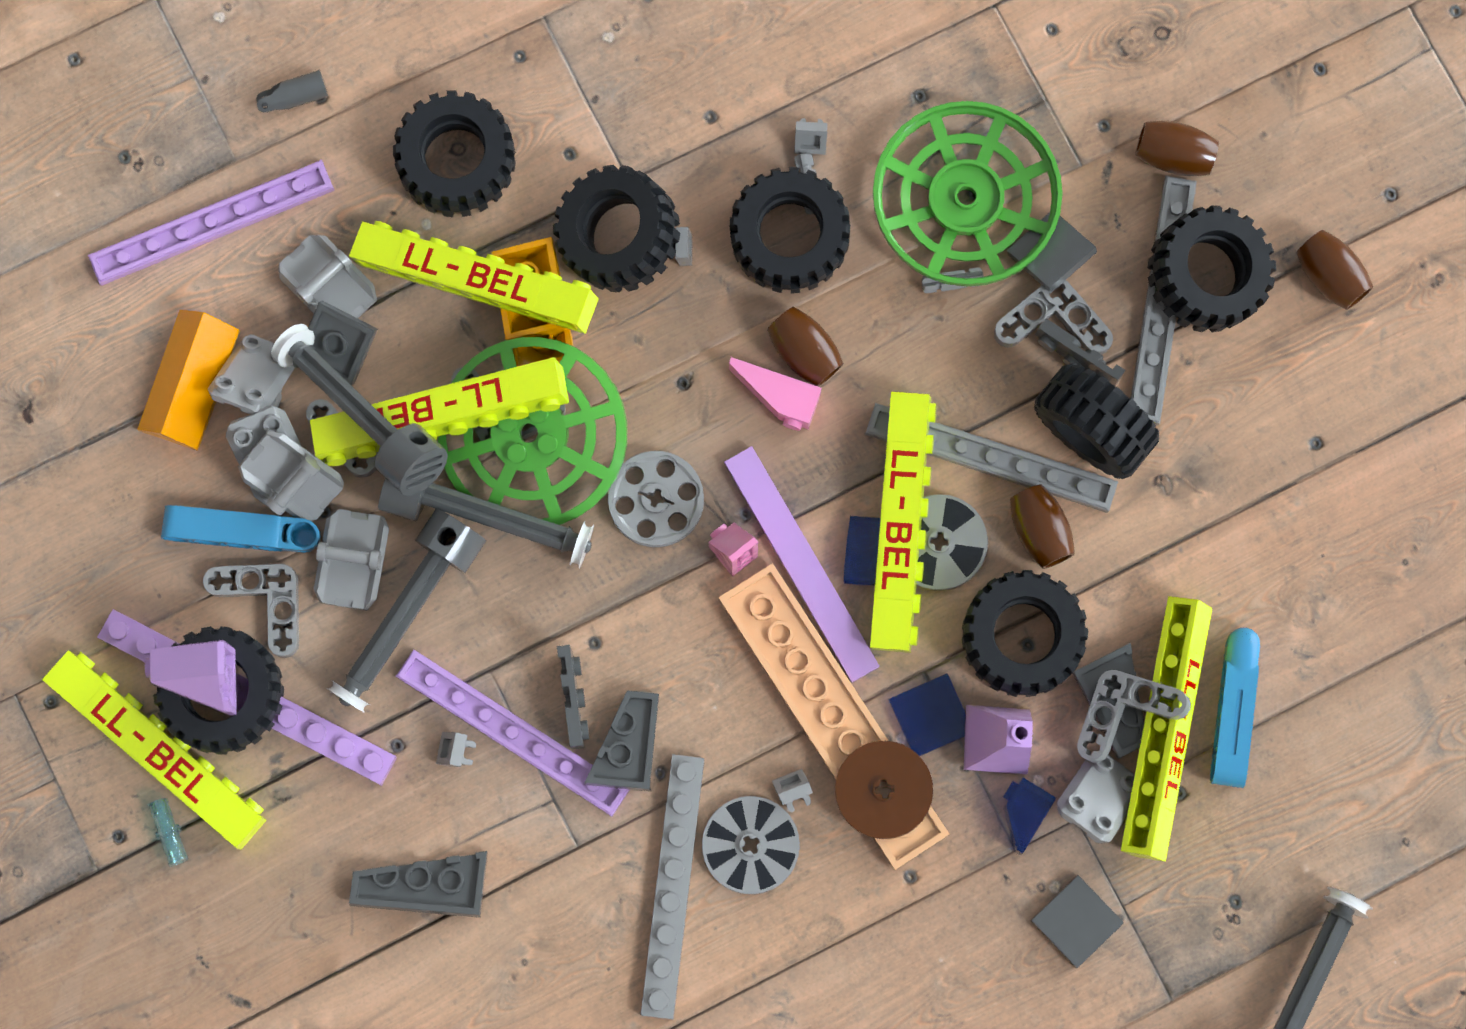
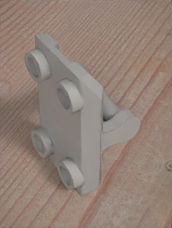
(324, 273)
(250, 377)
(248, 430)
(290, 477)
(351, 559)
(1098, 798)

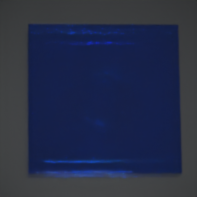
(930, 715)

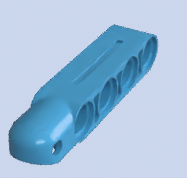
(239, 529)
(1236, 709)

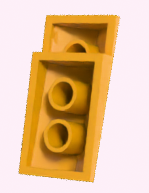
(541, 257)
(180, 395)

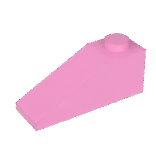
(784, 396)
(733, 547)

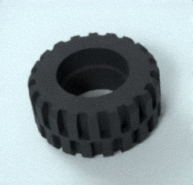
(447, 115)
(796, 189)
(587, 205)
(1240, 243)
(1096, 420)
(1048, 597)
(251, 719)

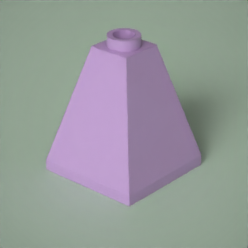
(997, 739)

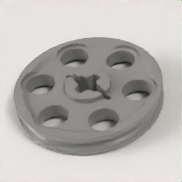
(662, 512)

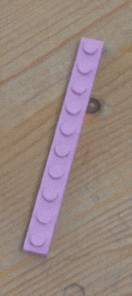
(293, 720)

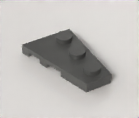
(1055, 338)
(575, 697)
(1132, 722)
(629, 745)

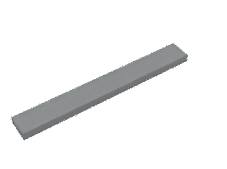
(1157, 327)
(1009, 463)

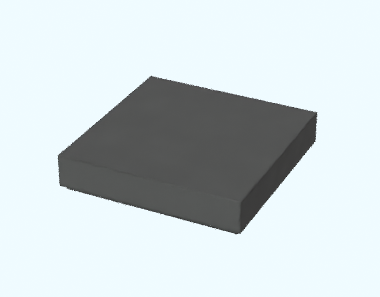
(1059, 259)
(341, 339)
(1077, 921)

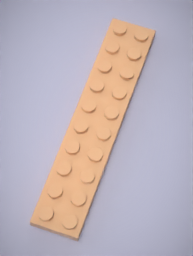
(815, 689)

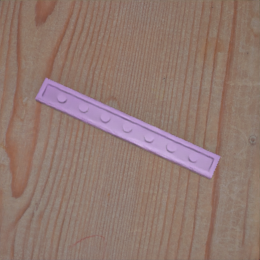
(211, 222)
(801, 564)
(507, 730)

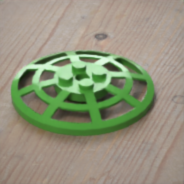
(971, 176)
(551, 438)

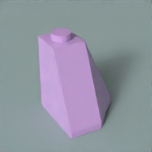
(197, 672)

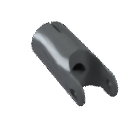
(293, 92)

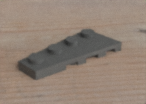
(432, 887)

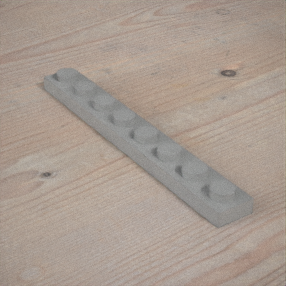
(672, 887)

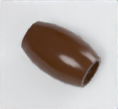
(1177, 148)
(1334, 269)
(805, 346)
(1042, 526)

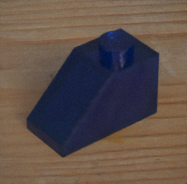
(1025, 811)

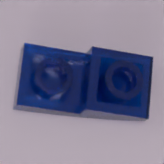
(862, 550)

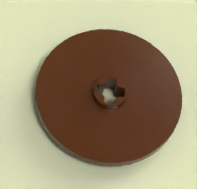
(900, 769)

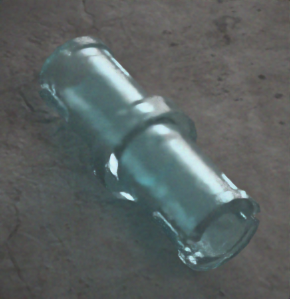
(168, 832)

